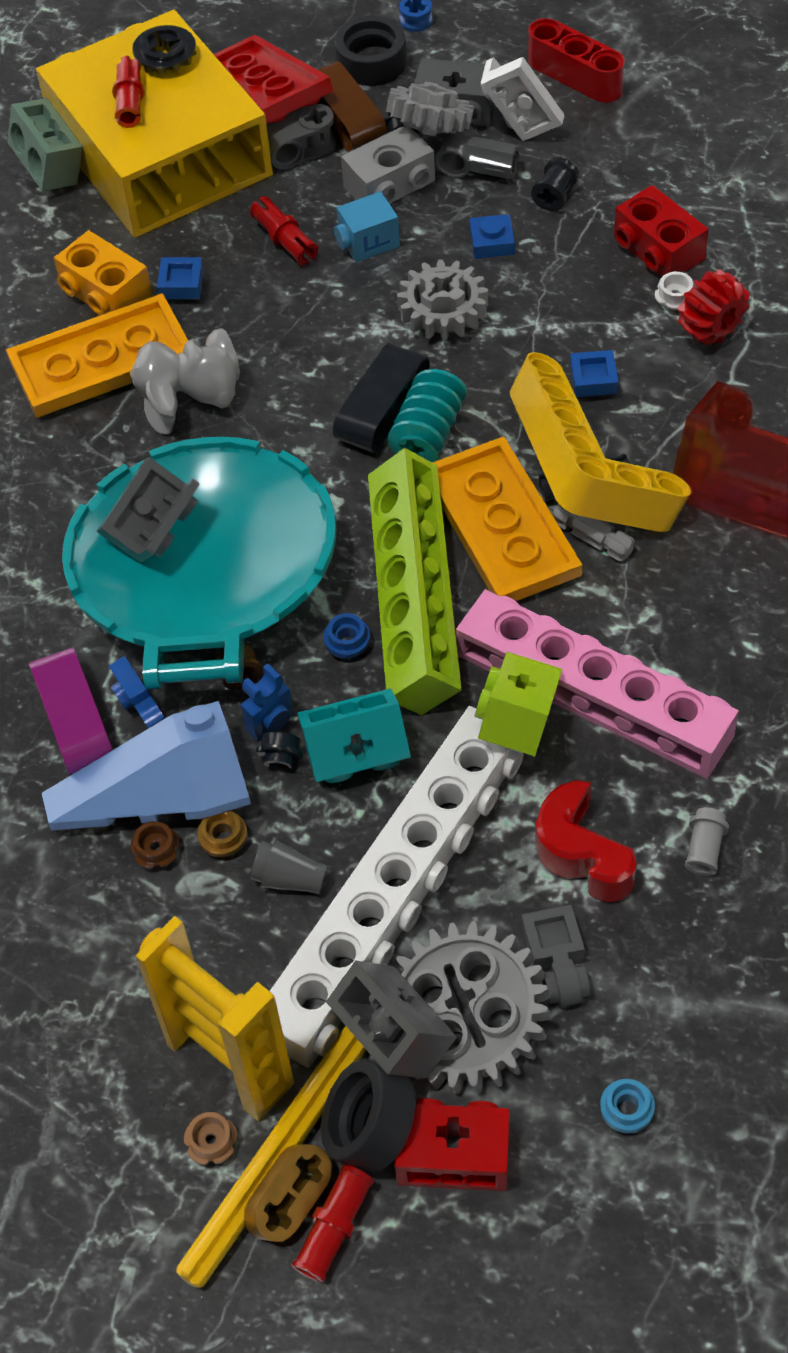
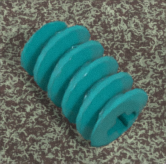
(428, 414)

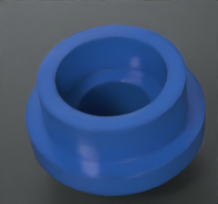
(346, 626)

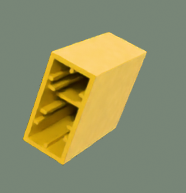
(194, 136)

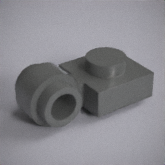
(557, 943)

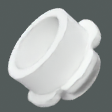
(672, 289)

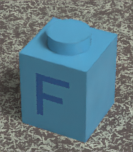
(367, 227)

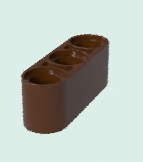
(354, 114)

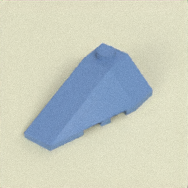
(168, 769)

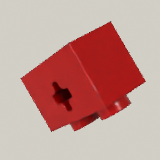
(475, 1164)

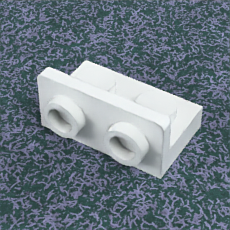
(520, 98)

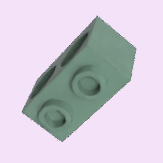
(44, 144)

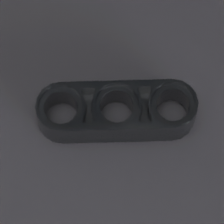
(377, 398)

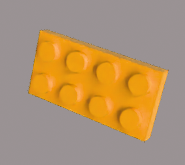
(92, 354)
(504, 522)

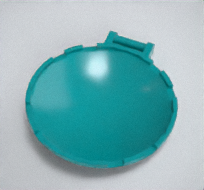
(233, 565)

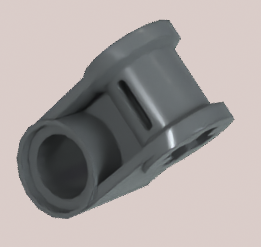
(298, 138)

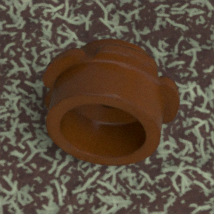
(152, 834)

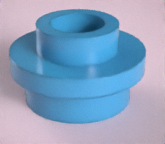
(630, 1091)

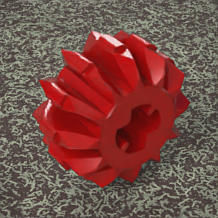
(713, 307)

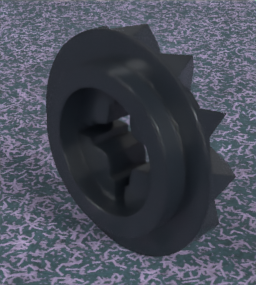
(174, 39)

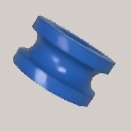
(415, 14)

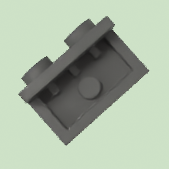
(148, 510)

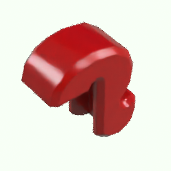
(579, 852)

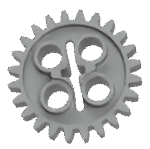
(507, 986)

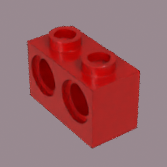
(660, 232)

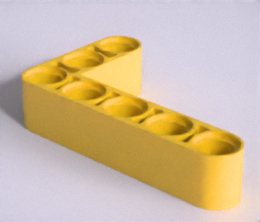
(574, 462)

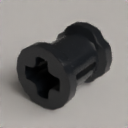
(551, 190)

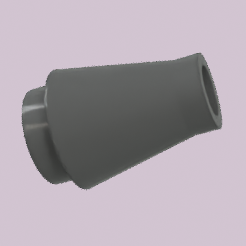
(287, 869)

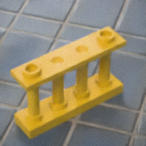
(233, 1028)

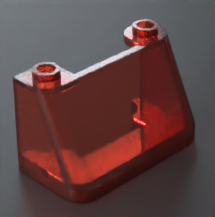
(733, 464)

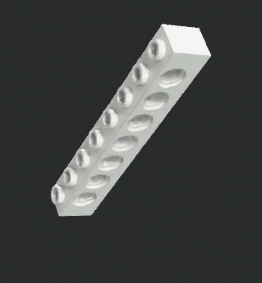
(392, 857)

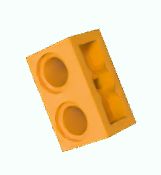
(101, 274)

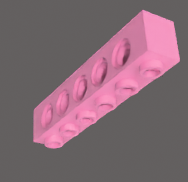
(605, 702)

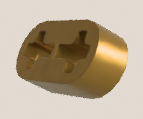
(298, 1198)

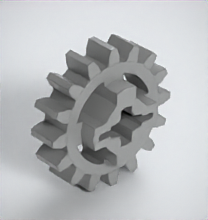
(430, 108)
(442, 299)

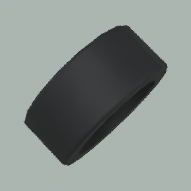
(371, 31)
(388, 1124)

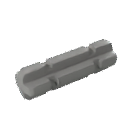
(596, 533)

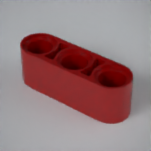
(575, 60)

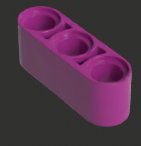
(70, 709)

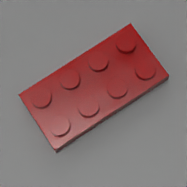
(274, 77)

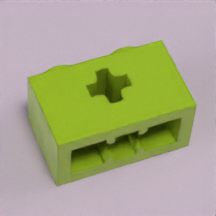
(517, 702)

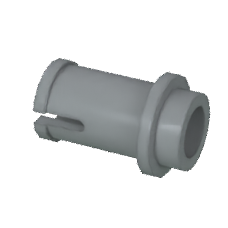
(706, 838)

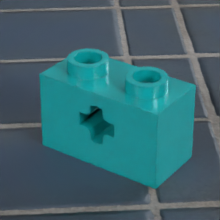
(329, 732)

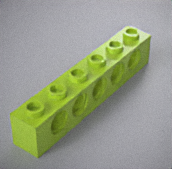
(413, 583)

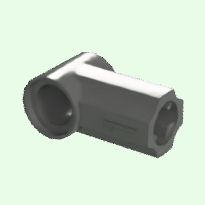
(468, 152)

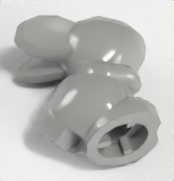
(199, 371)

